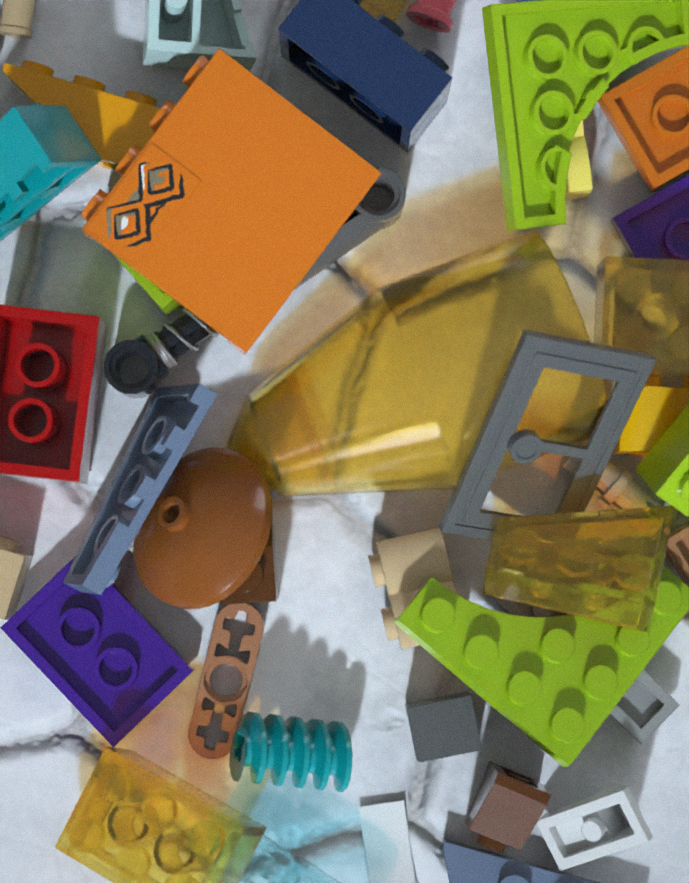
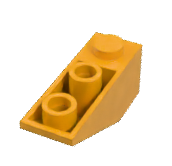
(106, 119)

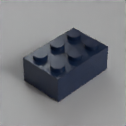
(367, 66)

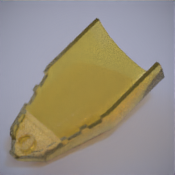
(411, 374)

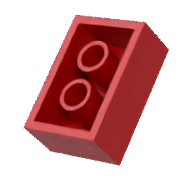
(49, 392)

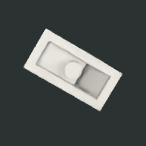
(594, 826)

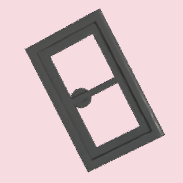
(531, 355)

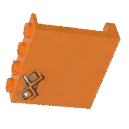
(229, 199)

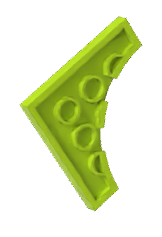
(546, 76)
(542, 673)

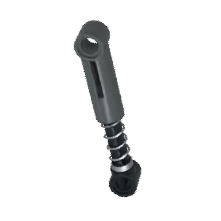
(184, 334)

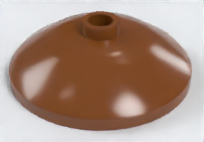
(204, 529)

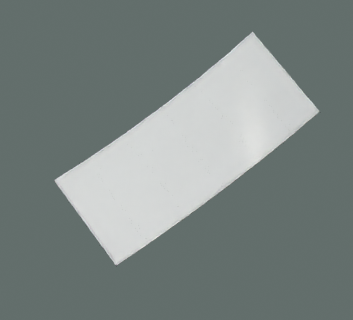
(387, 843)

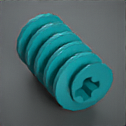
(292, 747)

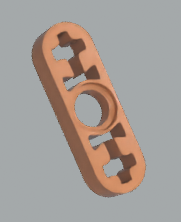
(203, 716)

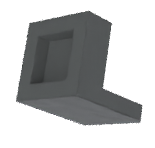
(443, 726)

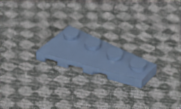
(141, 476)

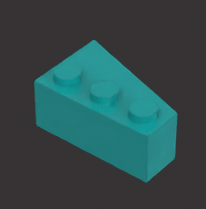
(38, 160)

